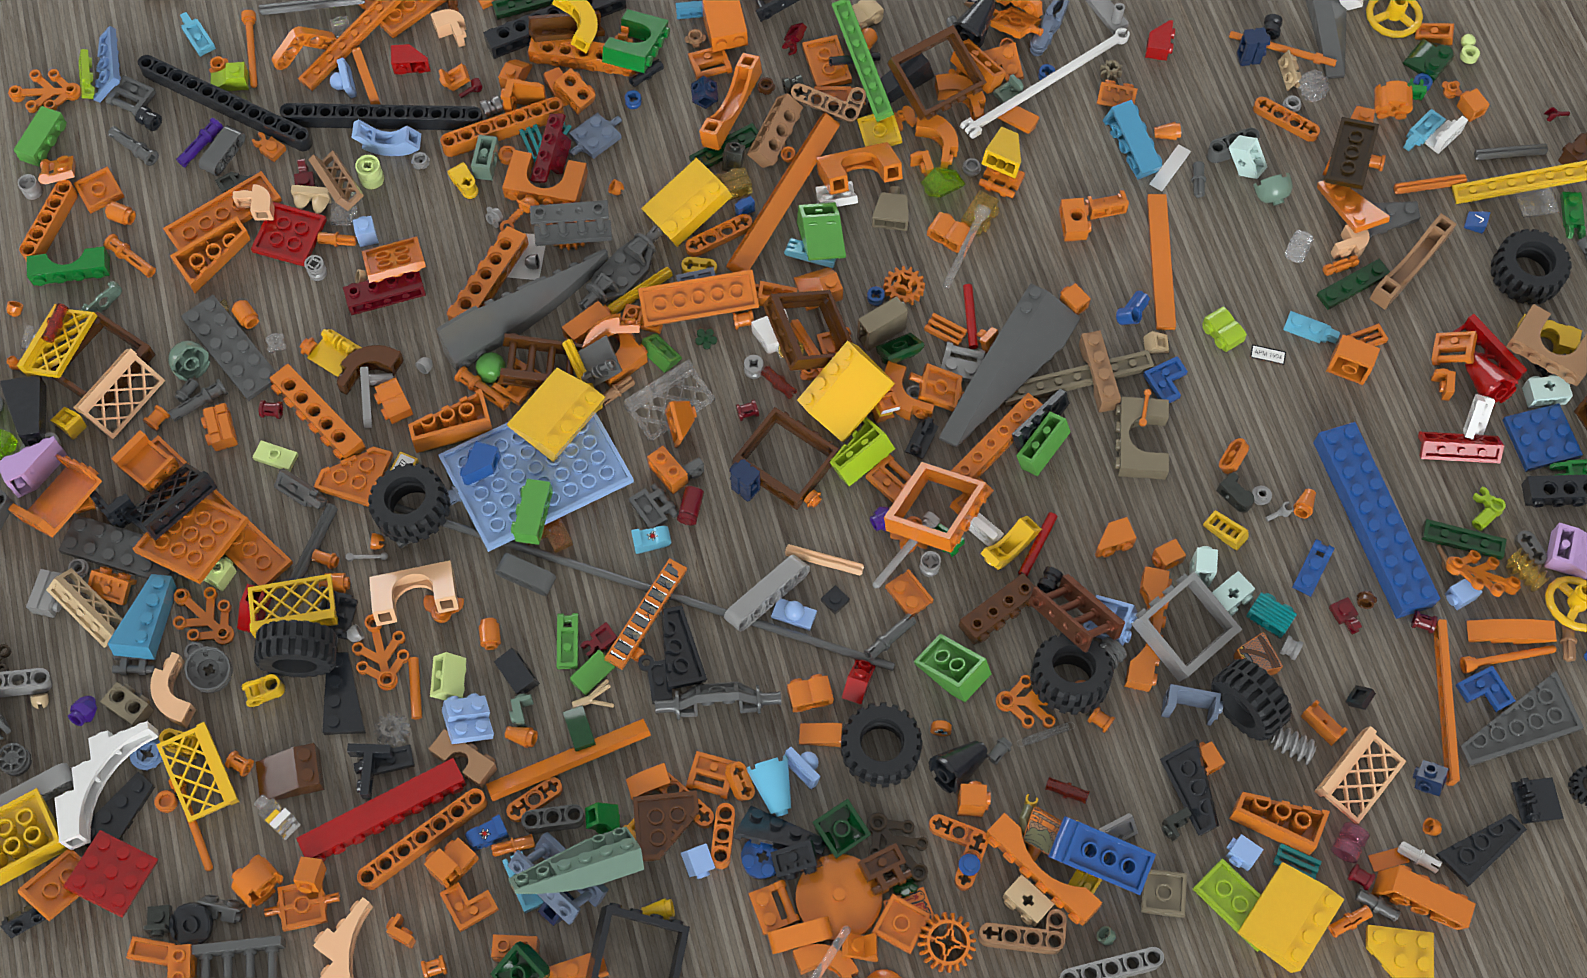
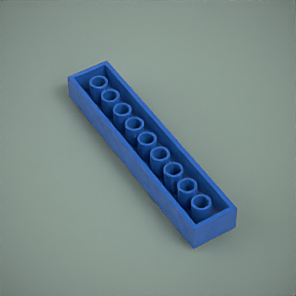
(1376, 520)

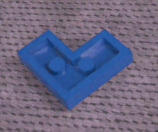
(1161, 378)
(1488, 684)

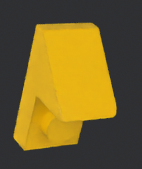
(69, 422)

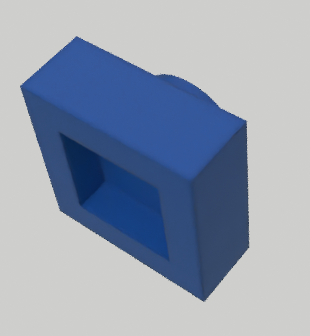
(745, 206)

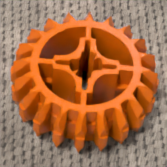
(949, 932)

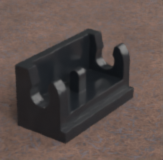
(345, 611)
(516, 672)

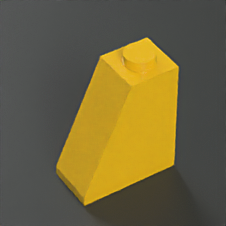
(1004, 153)

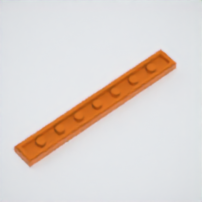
(346, 41)
(1161, 262)
(1446, 703)
(567, 760)

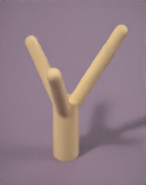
(589, 699)

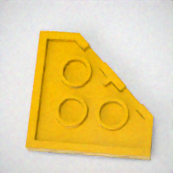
(1402, 951)

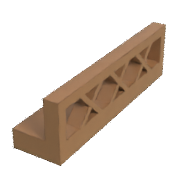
(335, 185)

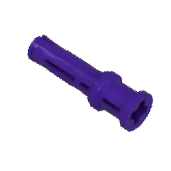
(205, 136)

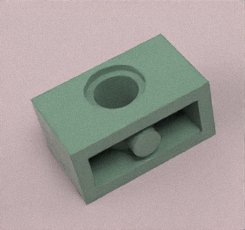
(485, 157)

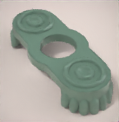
(111, 293)

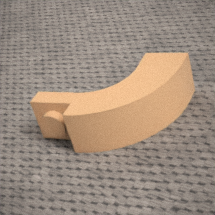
(163, 695)

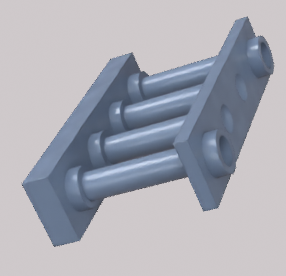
(559, 902)

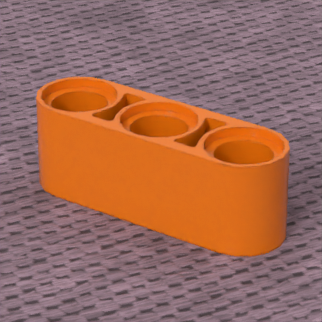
(727, 826)
(800, 935)

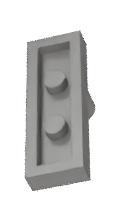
(1109, 13)
(366, 381)

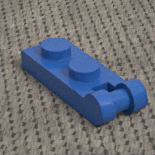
(1313, 568)

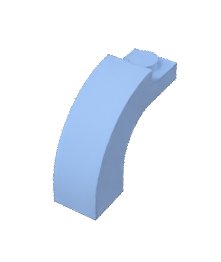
(386, 143)

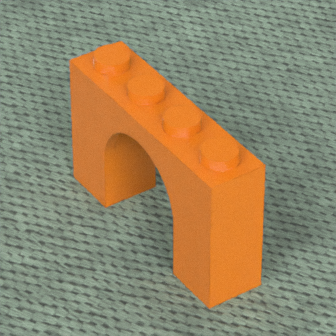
(877, 157)
(518, 185)
(629, 355)

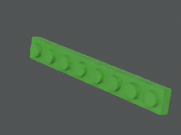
(863, 60)

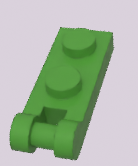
(567, 641)

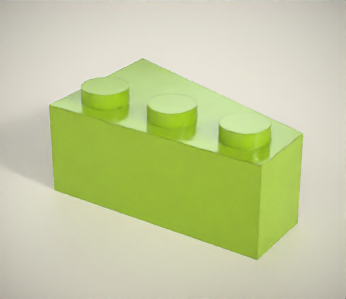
(862, 452)

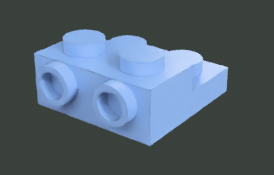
(1124, 610)
(467, 719)

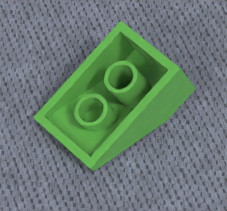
(953, 667)

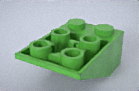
(821, 231)

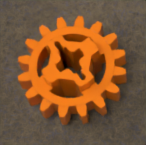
(904, 285)

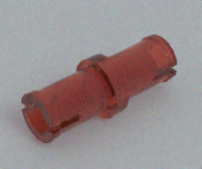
(55, 323)
(778, 382)
(1067, 790)

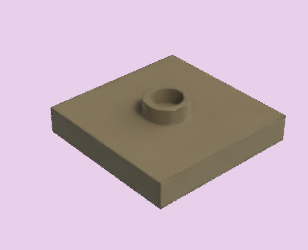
(1164, 893)

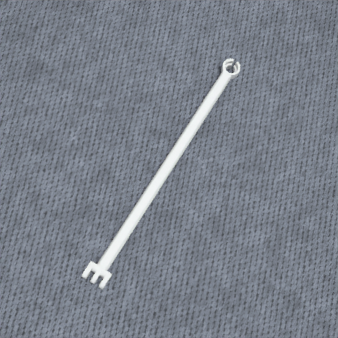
(974, 127)

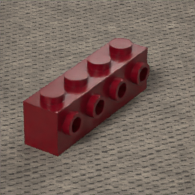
(392, 290)

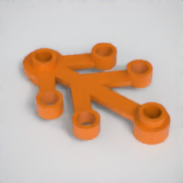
(68, 91)
(1459, 566)
(205, 618)
(381, 656)
(1030, 701)

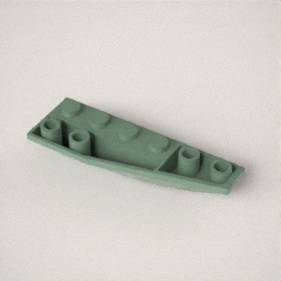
(583, 865)

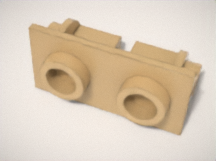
(1289, 68)

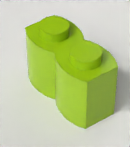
(1224, 329)

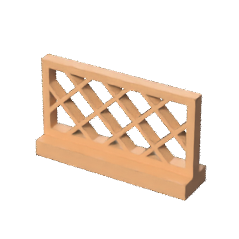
(106, 382)
(1346, 763)

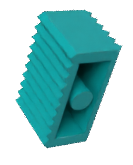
(1271, 614)

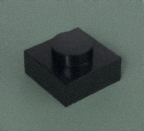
(835, 599)
(1360, 697)

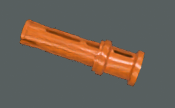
(123, 251)
(475, 383)

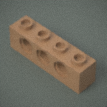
(775, 131)

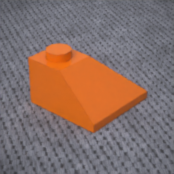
(818, 281)
(680, 419)

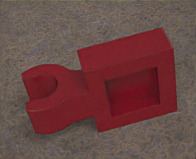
(794, 35)
(304, 177)
(1346, 613)

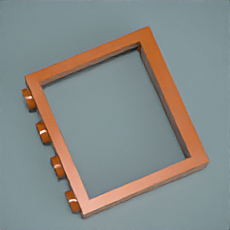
(945, 541)

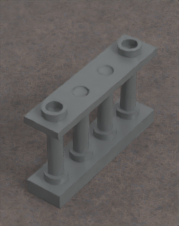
(571, 232)
(248, 947)

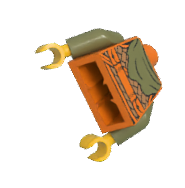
(1038, 828)

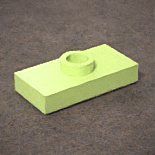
(275, 456)

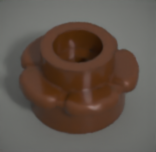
(766, 82)
(1366, 599)

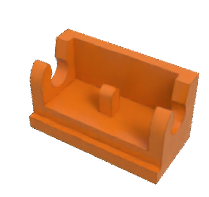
(1107, 206)
(1323, 723)

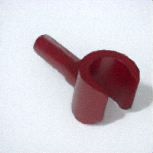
(476, 86)
(1553, 113)

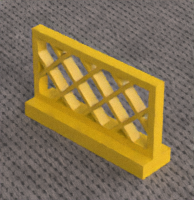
(40, 350)
(324, 617)
(216, 766)

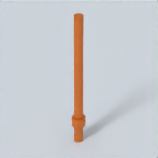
(1316, 58)

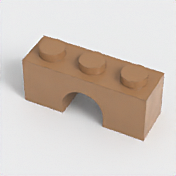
(479, 767)

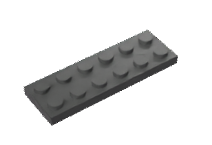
(229, 347)
(109, 547)

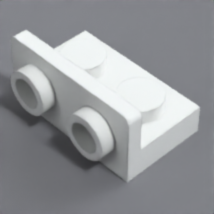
(1446, 134)
(841, 199)
(1478, 416)
(985, 530)

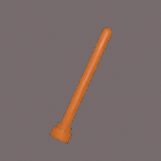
(249, 18)
(1470, 664)
(195, 830)

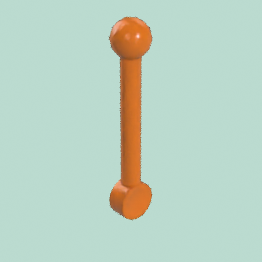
(1142, 422)

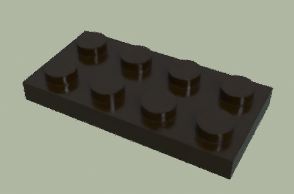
(1352, 153)

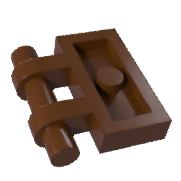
(881, 863)

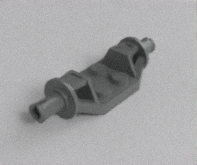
(622, 269)
(717, 692)

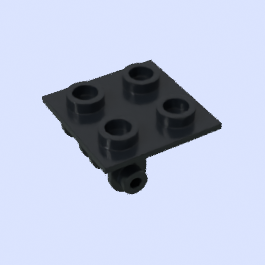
(1537, 800)

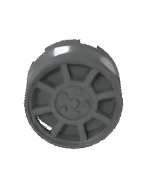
(1115, 650)
(15, 760)

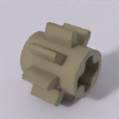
(1111, 70)

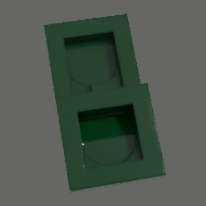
(579, 728)

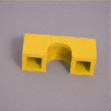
(1564, 338)

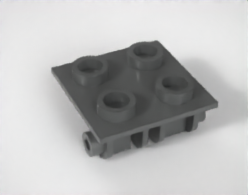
(599, 362)

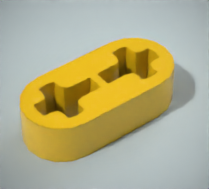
(698, 264)

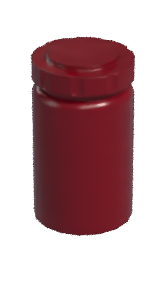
(690, 505)

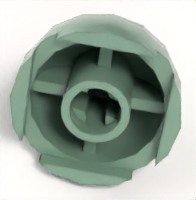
(1274, 189)
(188, 360)

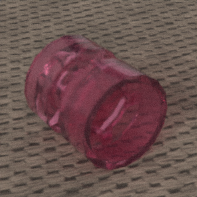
(1350, 842)

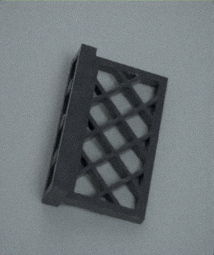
(171, 510)

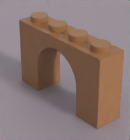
(1528, 344)

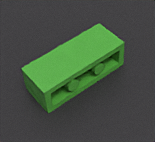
(40, 136)
(1043, 443)
(532, 511)

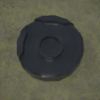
(191, 924)

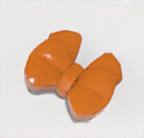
(906, 114)

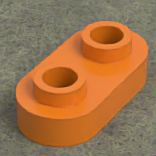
(1233, 456)

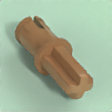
(617, 389)
(1568, 643)

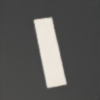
(1170, 167)

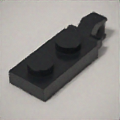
(401, 760)

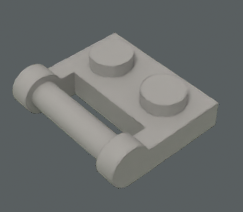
(960, 366)

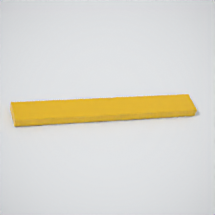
(1520, 182)

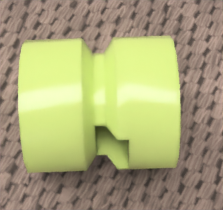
(369, 171)

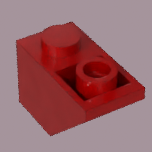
(1159, 42)
(408, 60)
(244, 611)
(858, 681)

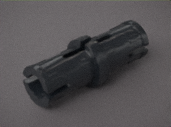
(639, 77)

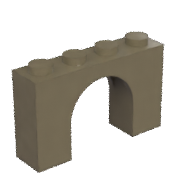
(1130, 459)

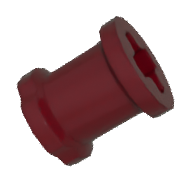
(270, 409)
(747, 410)
(1424, 621)
(1361, 876)

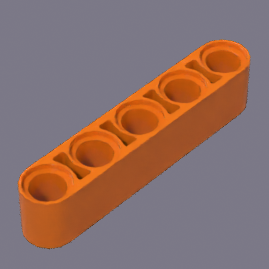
(49, 219)

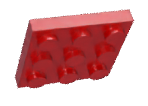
(290, 234)
(110, 873)

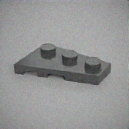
(1400, 215)

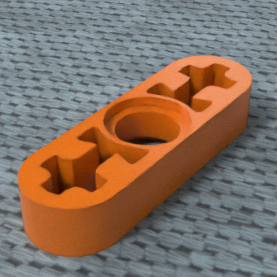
(536, 790)

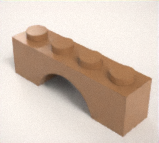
(1105, 386)

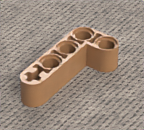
(827, 99)
(1020, 933)

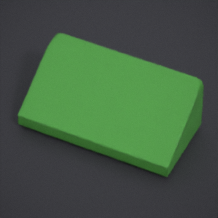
(660, 352)
(591, 673)

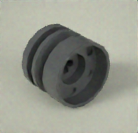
(205, 658)

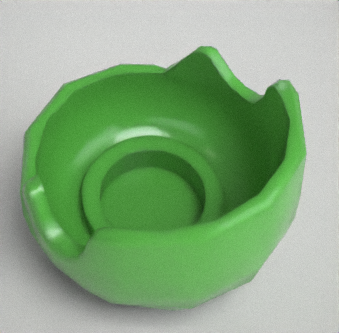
(489, 366)

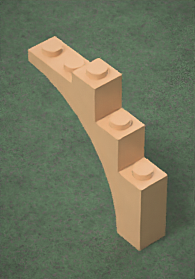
(340, 945)

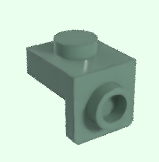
(1009, 89)
(516, 714)

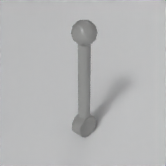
(350, 557)

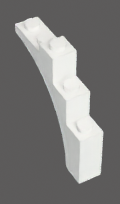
(107, 752)

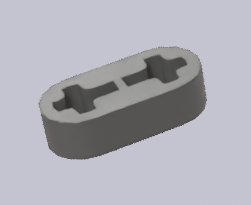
(1533, 547)

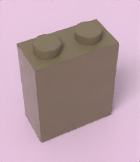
(882, 323)

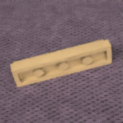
(84, 609)

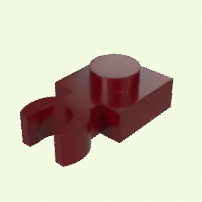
(602, 638)

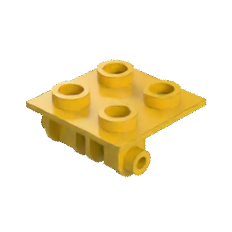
(332, 351)

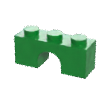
(602, 817)

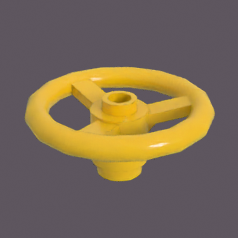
(1395, 12)
(1576, 600)

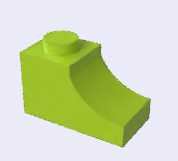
(232, 77)

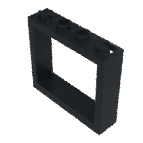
(636, 915)

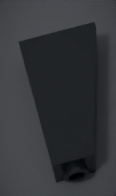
(916, 70)
(27, 407)

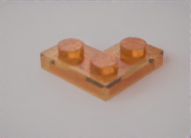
(556, 535)

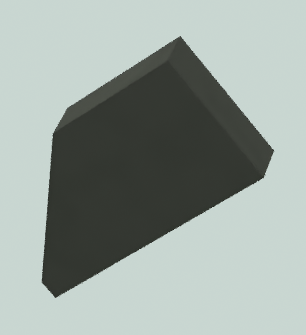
(230, 180)

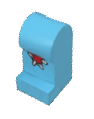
(651, 539)

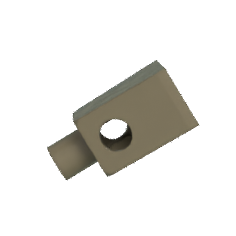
(891, 210)

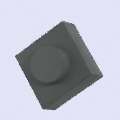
(694, 468)

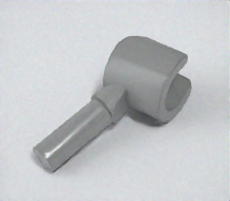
(1281, 512)

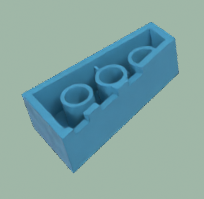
(1133, 139)
(145, 621)

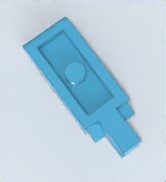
(196, 35)
(1423, 129)
(1310, 328)

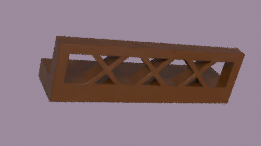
(557, 27)

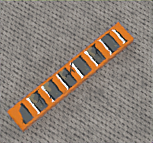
(645, 614)

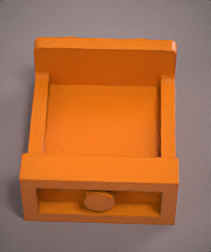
(145, 462)

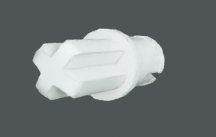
(1419, 856)

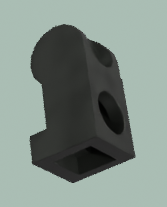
(1235, 493)

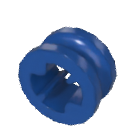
(1045, 68)
(633, 94)
(875, 301)

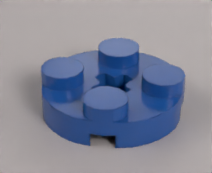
(751, 861)

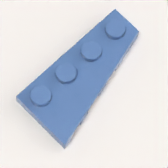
(108, 64)

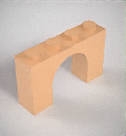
(390, 586)

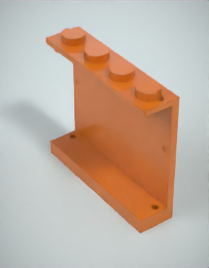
(60, 498)

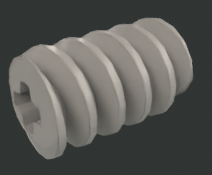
(1294, 744)

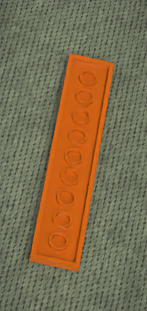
(251, 549)

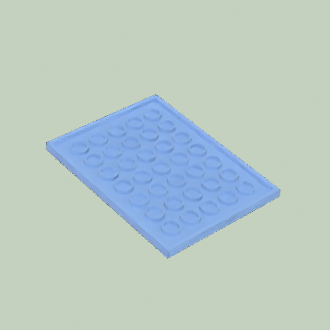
(580, 475)

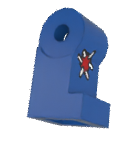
(486, 834)

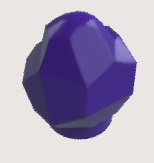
(877, 519)
(83, 710)

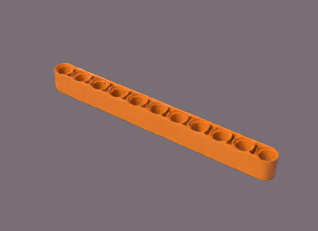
(783, 194)

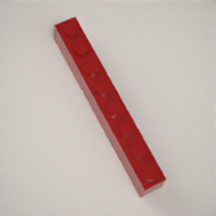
(382, 811)

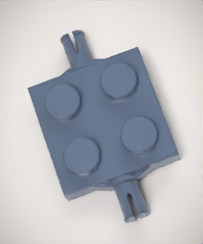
(595, 135)

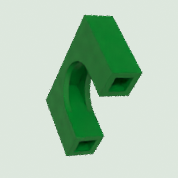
(641, 54)

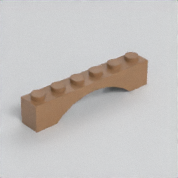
(1413, 262)

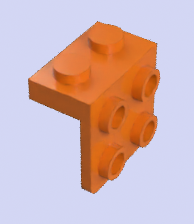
(522, 93)

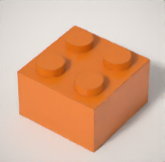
(1353, 359)

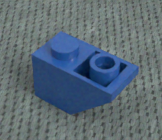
(481, 462)

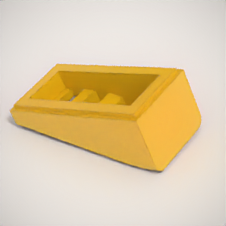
(1230, 524)

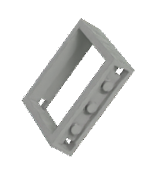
(1162, 648)

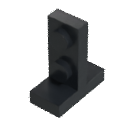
(369, 753)

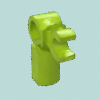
(1493, 508)

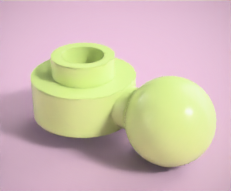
(1469, 53)

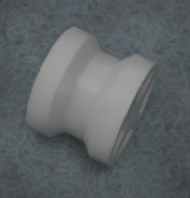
(753, 371)
(1291, 647)

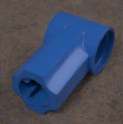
(1133, 310)

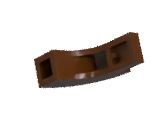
(374, 357)

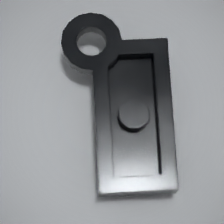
(657, 678)

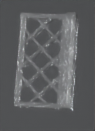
(661, 385)

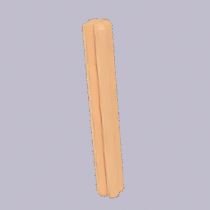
(825, 559)

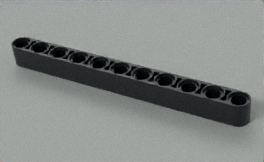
(225, 103)
(381, 116)

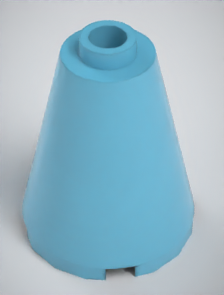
(773, 784)

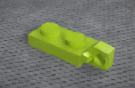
(85, 75)

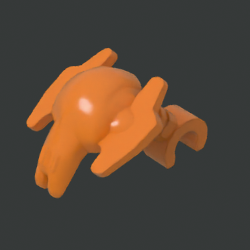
(524, 207)

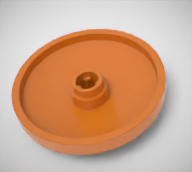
(839, 893)

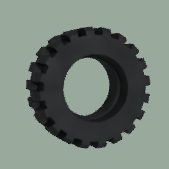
(1543, 250)
(402, 482)
(295, 648)
(1064, 694)
(1252, 699)
(881, 718)

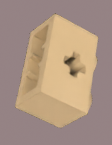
(1023, 890)

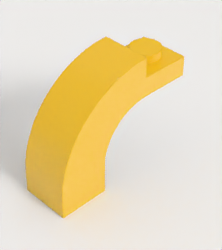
(585, 19)
(1012, 543)

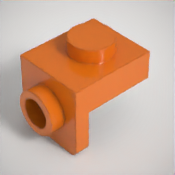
(454, 78)

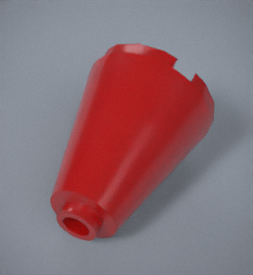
(1491, 379)

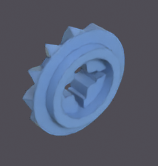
(138, 759)

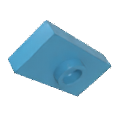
(689, 9)

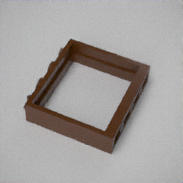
(965, 58)
(785, 336)
(143, 351)
(798, 429)

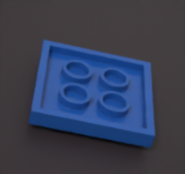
(1542, 437)

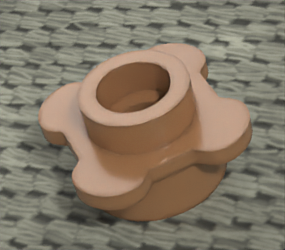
(695, 33)

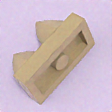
(317, 195)

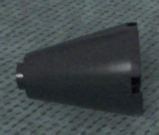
(975, 21)
(957, 765)

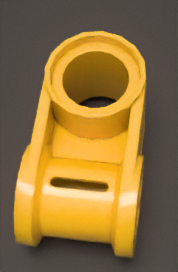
(464, 180)
(258, 690)
(190, 741)

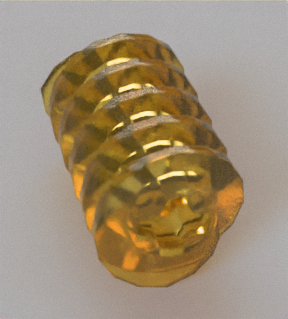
(1527, 570)

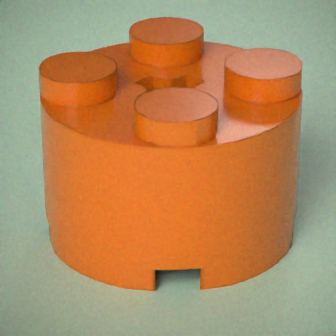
(1393, 100)
(256, 881)

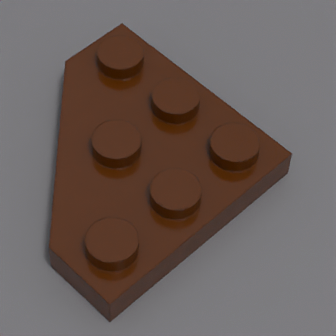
(662, 820)

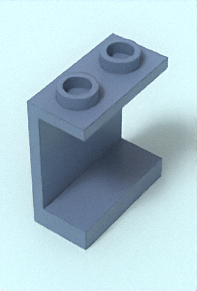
(1192, 697)

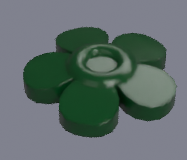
(706, 338)
(906, 888)

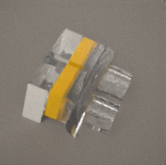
(276, 817)

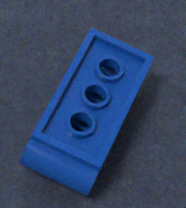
(1070, 848)

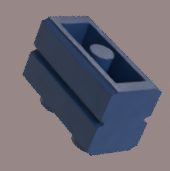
(1253, 46)
(745, 479)

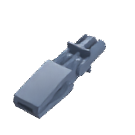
(1050, 25)

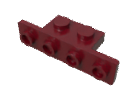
(552, 151)

